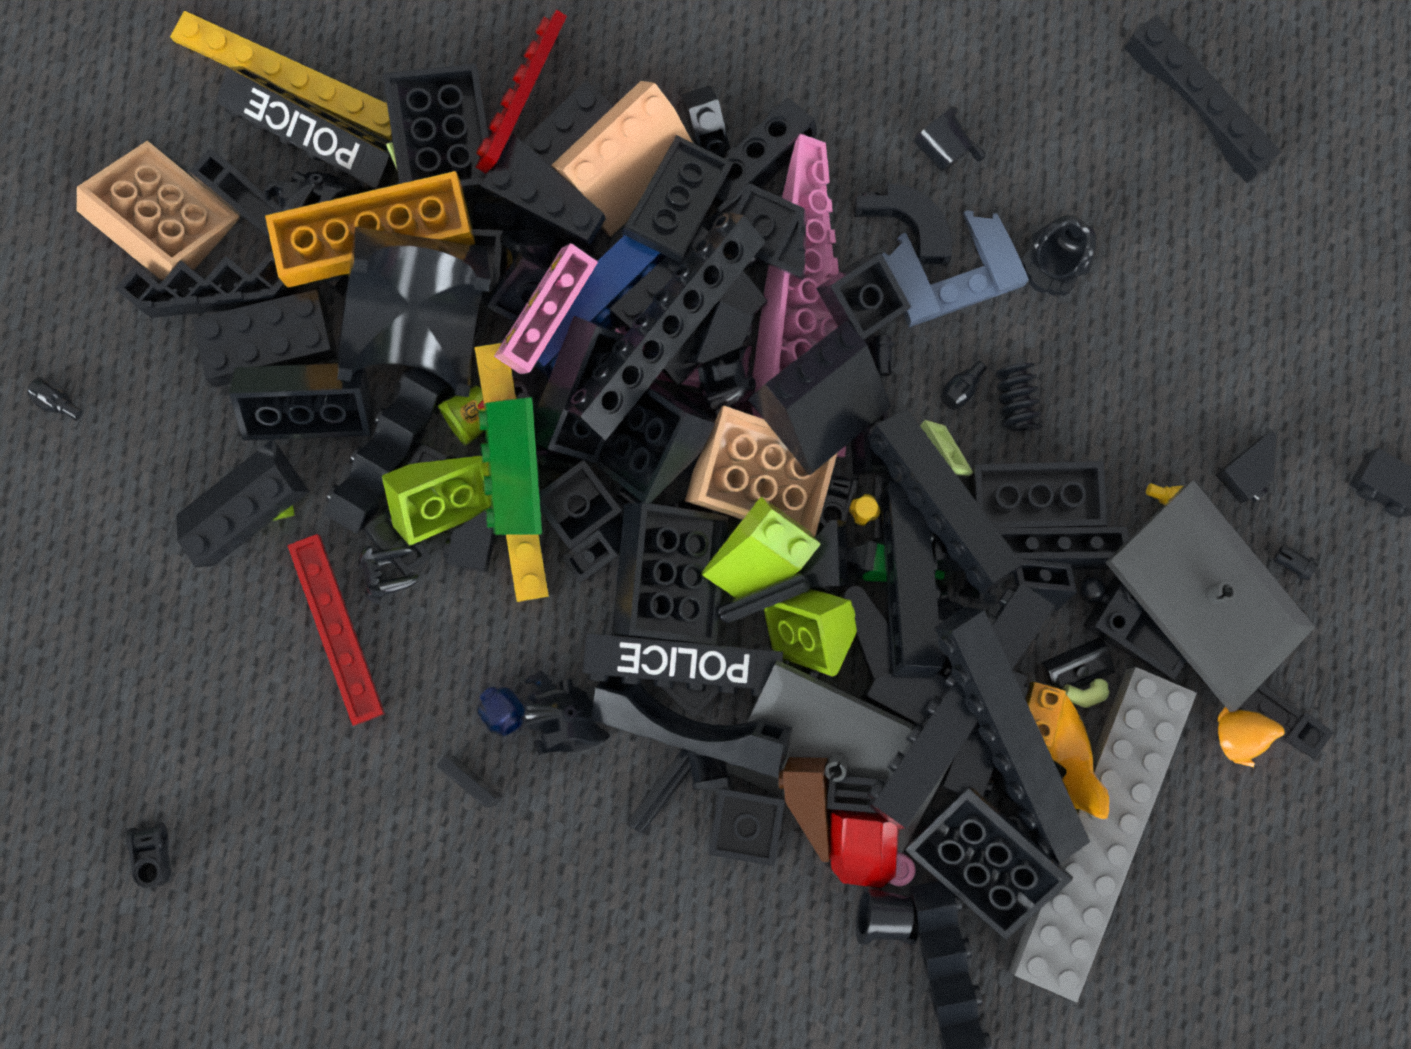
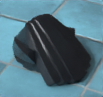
(1059, 255)

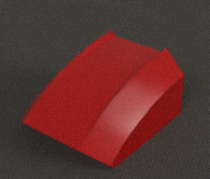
(863, 848)

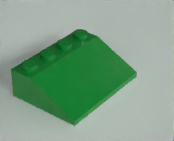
(511, 467)

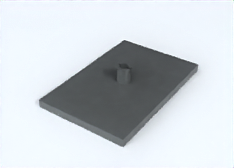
(1210, 595)
(831, 727)

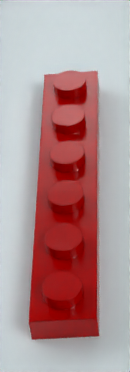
(515, 98)
(336, 629)

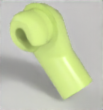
(1086, 698)

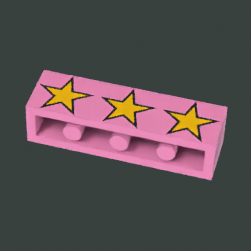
(546, 309)

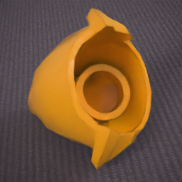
(1246, 734)

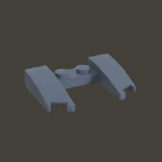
(1000, 273)

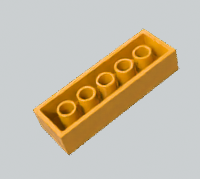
(319, 237)

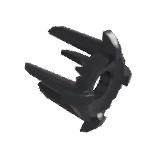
(371, 562)

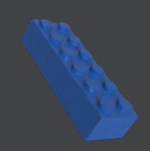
(609, 281)

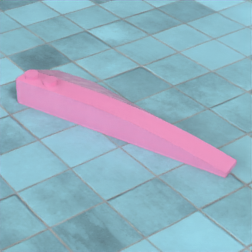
(794, 310)

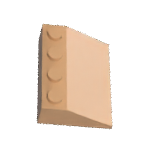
(622, 153)
(155, 210)
(750, 461)

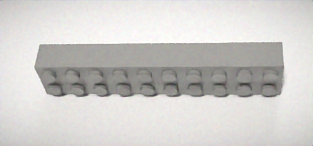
(1131, 765)

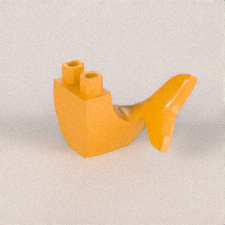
(1068, 747)

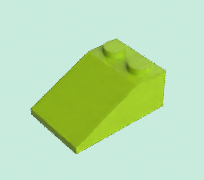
(435, 496)
(761, 551)

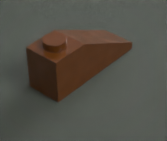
(807, 798)

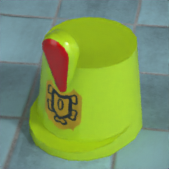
(463, 416)

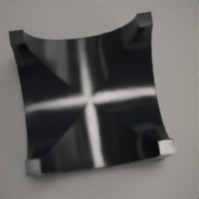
(412, 305)

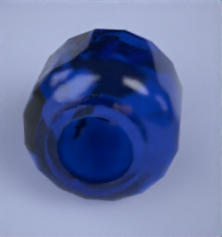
(500, 710)

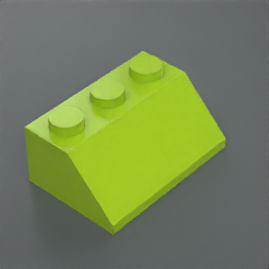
(812, 630)

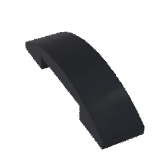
(1300, 729)

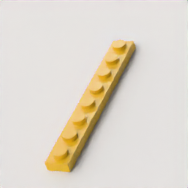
(300, 80)
(523, 550)

